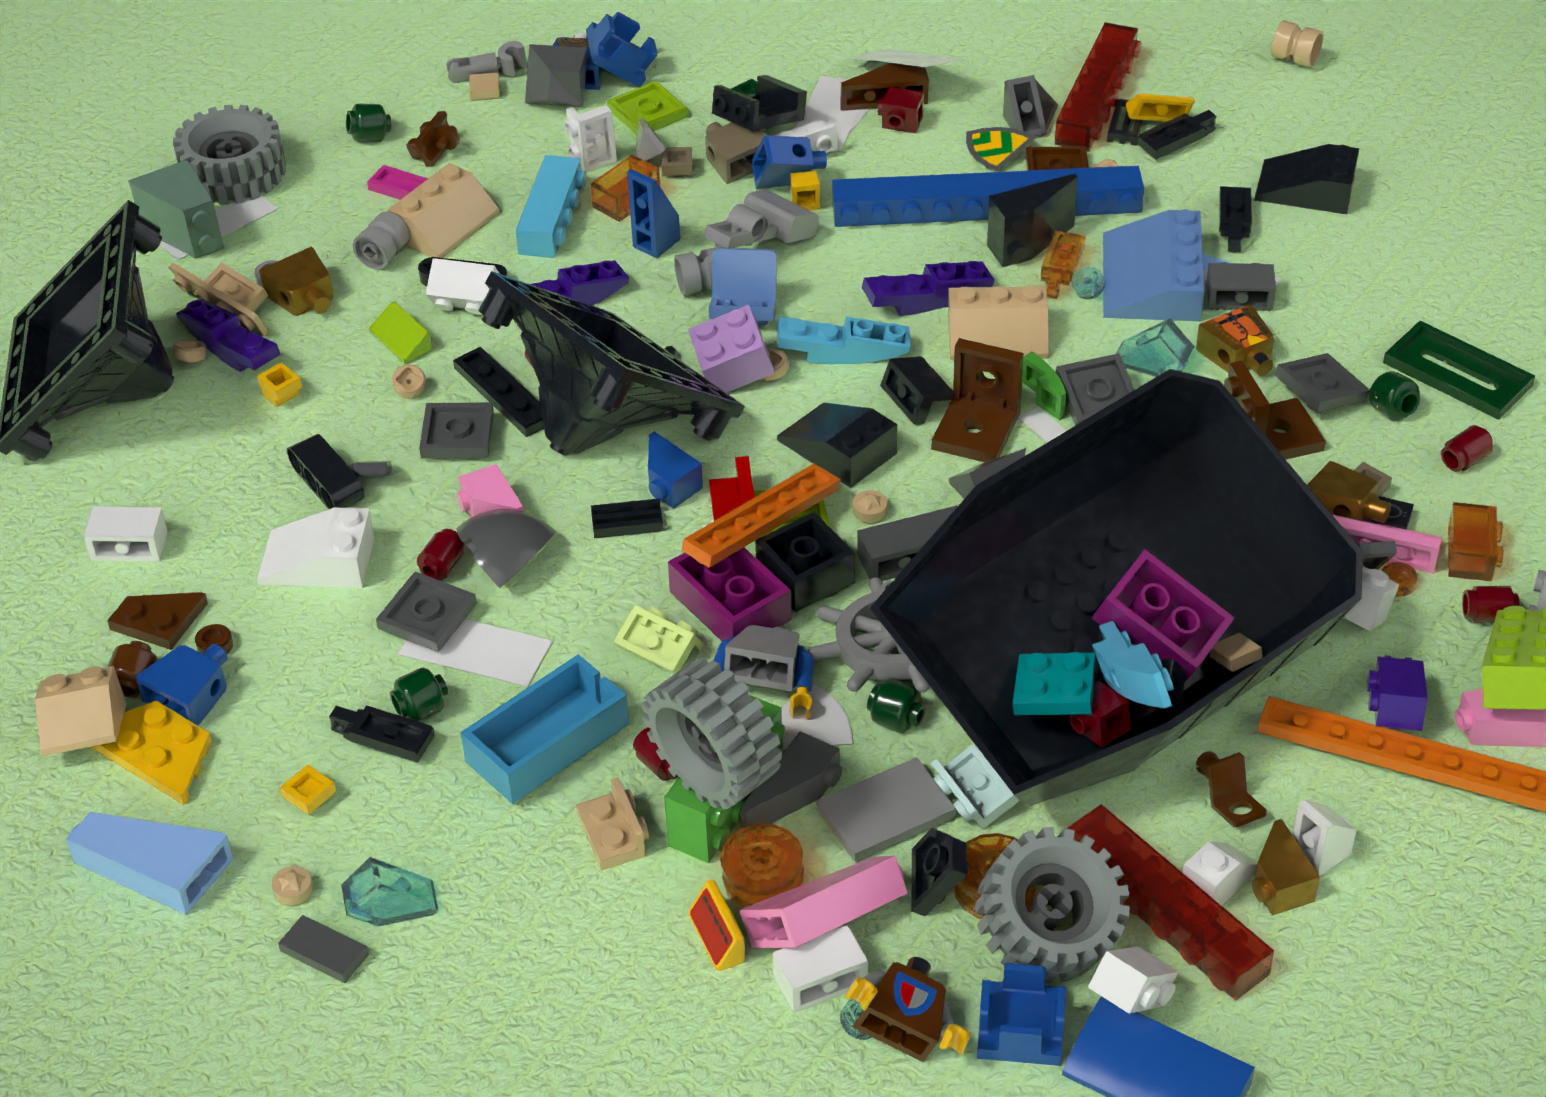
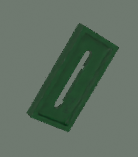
(1425, 339)

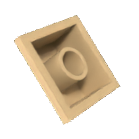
(79, 710)

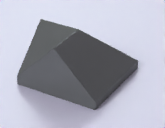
(556, 75)

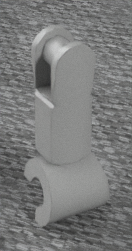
(509, 55)

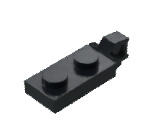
(1176, 133)
(1235, 215)
(383, 731)

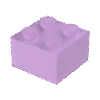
(732, 350)

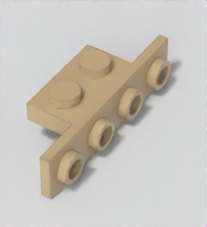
(227, 290)

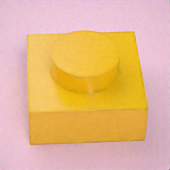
(308, 789)

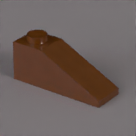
(868, 88)

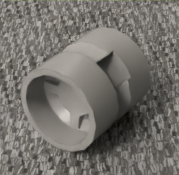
(381, 240)
(694, 271)

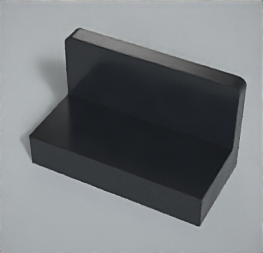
(914, 386)

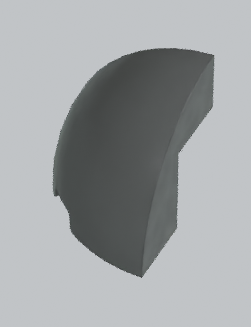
(504, 541)

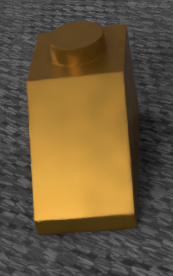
(1284, 873)

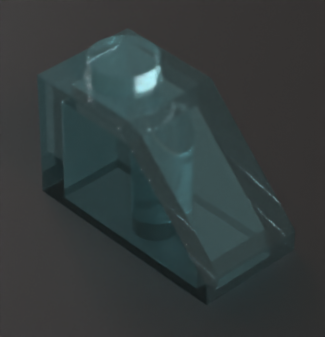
(1156, 349)
(387, 894)

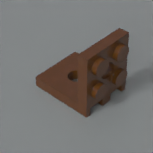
(981, 402)
(1288, 415)

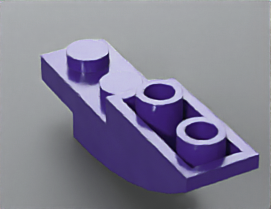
(587, 282)
(928, 291)
(226, 337)

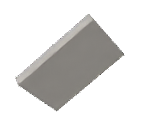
(886, 809)

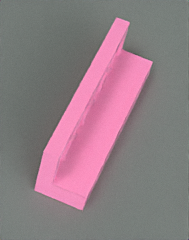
(1412, 547)

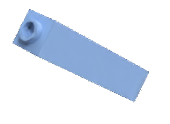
(151, 857)

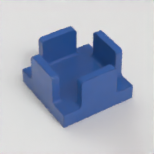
(614, 52)
(1021, 1017)

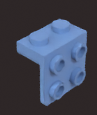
(742, 279)

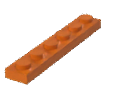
(760, 515)

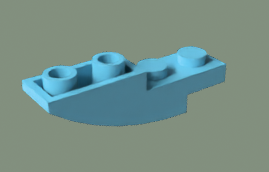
(852, 343)
(1132, 669)

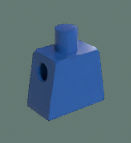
(781, 156)
(185, 681)

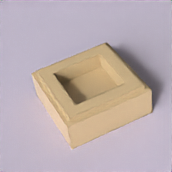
(484, 86)
(1236, 652)

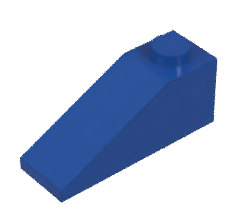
(652, 216)

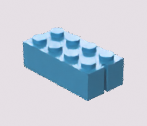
(545, 728)

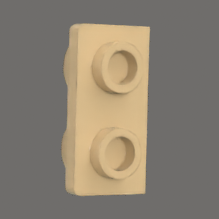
(613, 827)

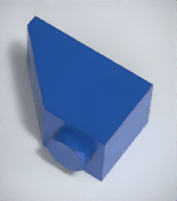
(672, 472)

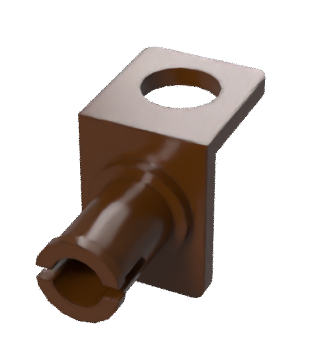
(1229, 787)

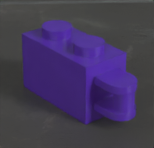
(1398, 693)

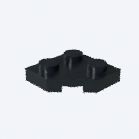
(937, 867)

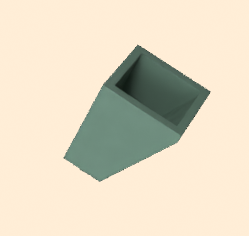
(180, 207)

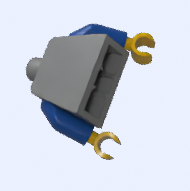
(770, 660)

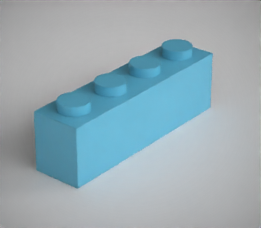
(550, 206)

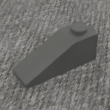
(803, 778)

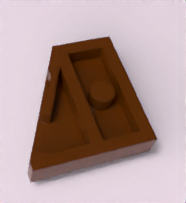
(157, 618)

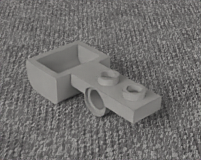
(763, 218)

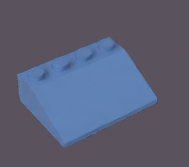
(1155, 268)

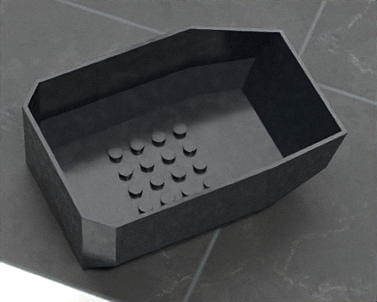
(1060, 528)

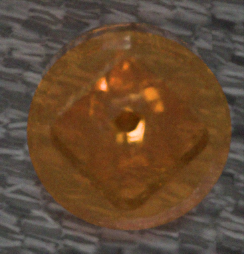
(1403, 575)

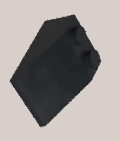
(1310, 178)
(1026, 218)
(843, 440)

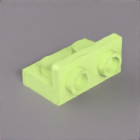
(657, 639)

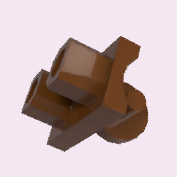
(434, 139)

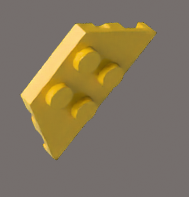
(160, 748)

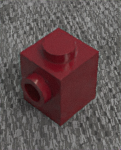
(901, 109)
(1108, 717)

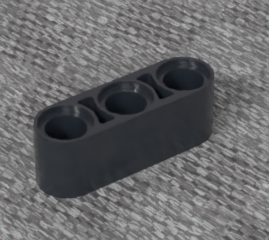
(325, 472)

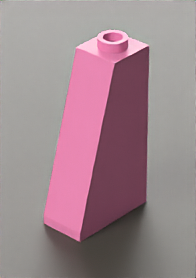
(1499, 726)
(823, 903)

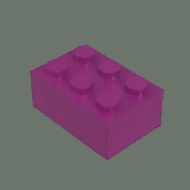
(730, 593)
(1164, 613)

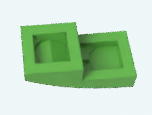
(1046, 384)

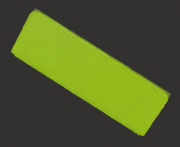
(401, 333)

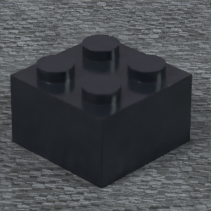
(807, 559)

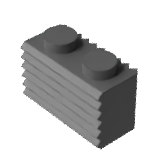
(1240, 285)

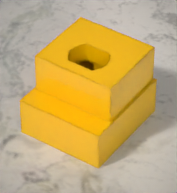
(805, 189)
(279, 384)

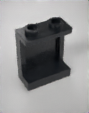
(770, 106)

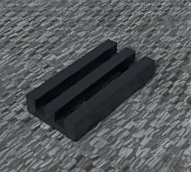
(1123, 134)
(626, 518)

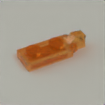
(1061, 261)

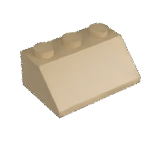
(445, 211)
(1000, 317)

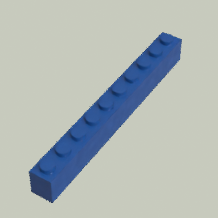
(967, 195)

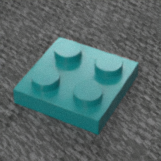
(1054, 684)

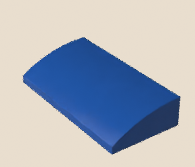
(1143, 1058)

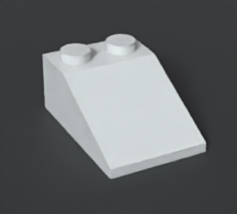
(320, 550)

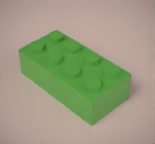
(697, 826)

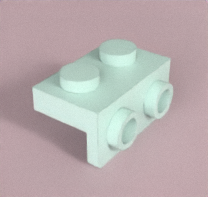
(976, 785)

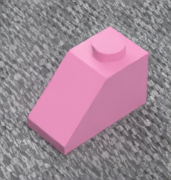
(486, 491)

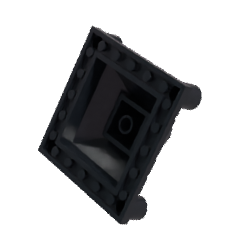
(84, 338)
(600, 369)

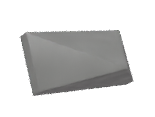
(648, 143)

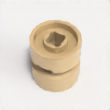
(1297, 43)

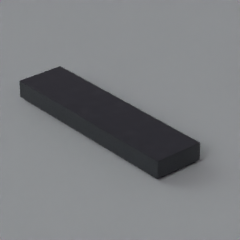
(502, 389)

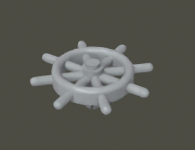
(884, 662)

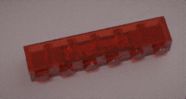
(1097, 86)
(1179, 908)

